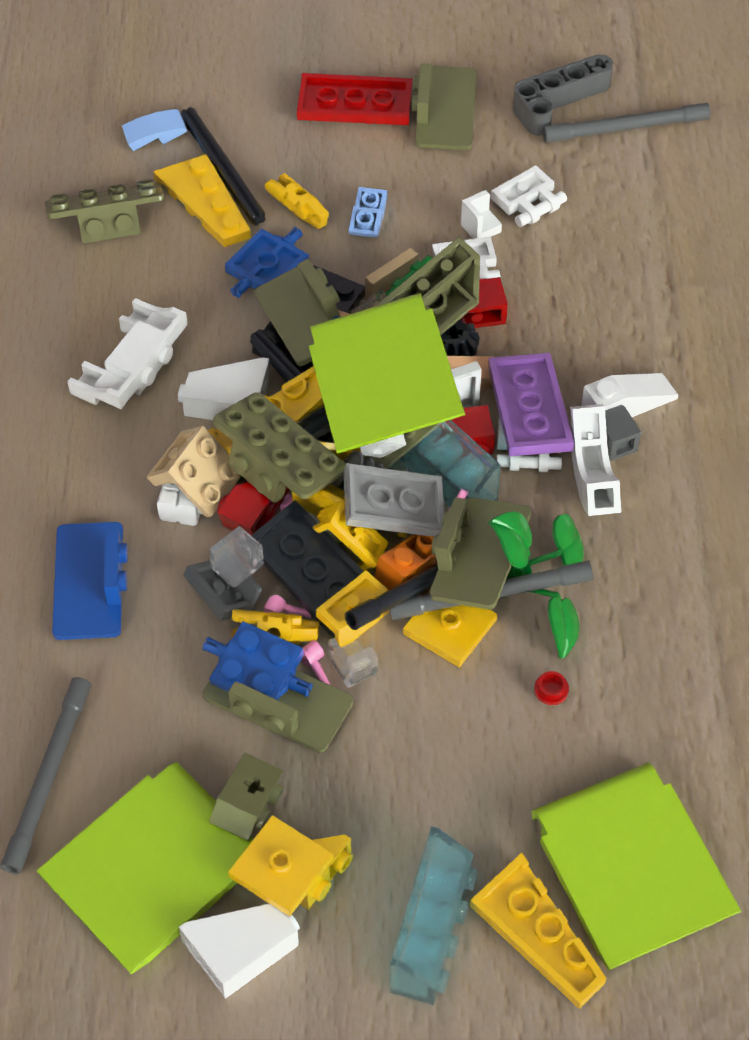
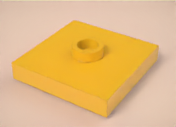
(451, 631)
(280, 865)

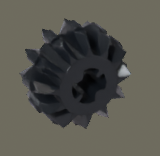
(461, 339)

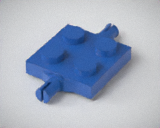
(264, 259)
(258, 662)

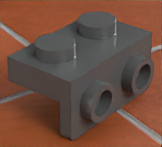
(218, 593)

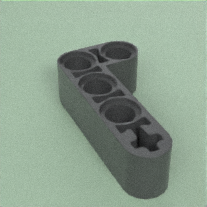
(542, 93)

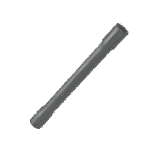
(685, 114)
(562, 576)
(22, 839)

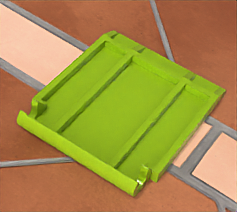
(383, 373)
(632, 865)
(146, 866)

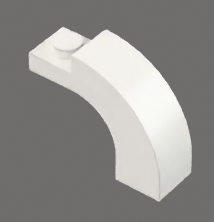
(591, 464)

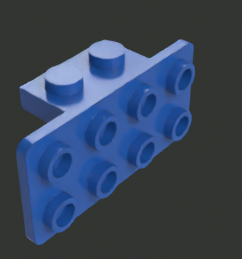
(89, 580)

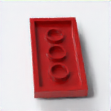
(355, 99)

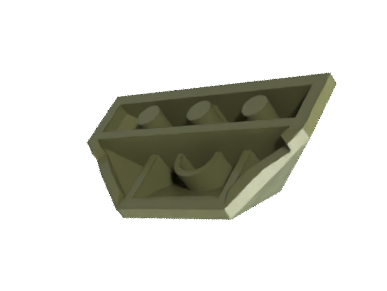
(446, 284)

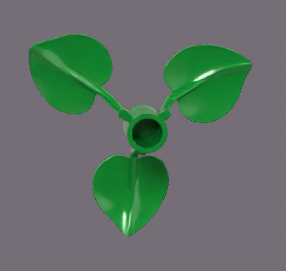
(516, 539)

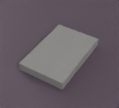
(393, 500)

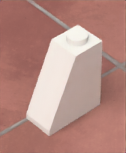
(220, 387)
(240, 944)

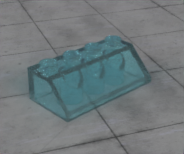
(458, 460)
(432, 918)

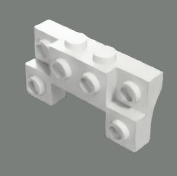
(135, 359)

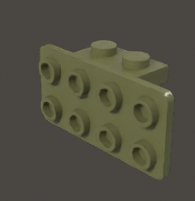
(444, 107)
(108, 212)
(296, 303)
(275, 450)
(470, 553)
(302, 719)

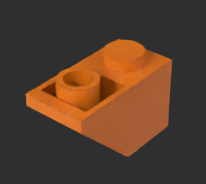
(405, 561)

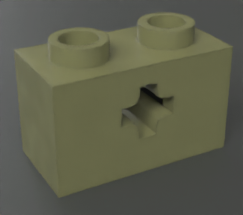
(246, 797)

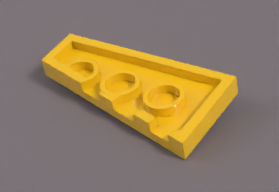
(206, 197)
(295, 399)
(528, 920)

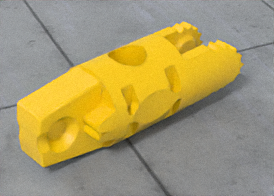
(298, 200)
(286, 626)

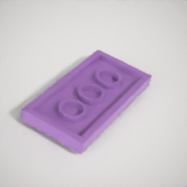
(530, 404)

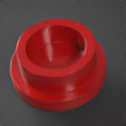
(551, 688)

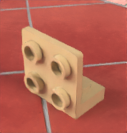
(197, 468)

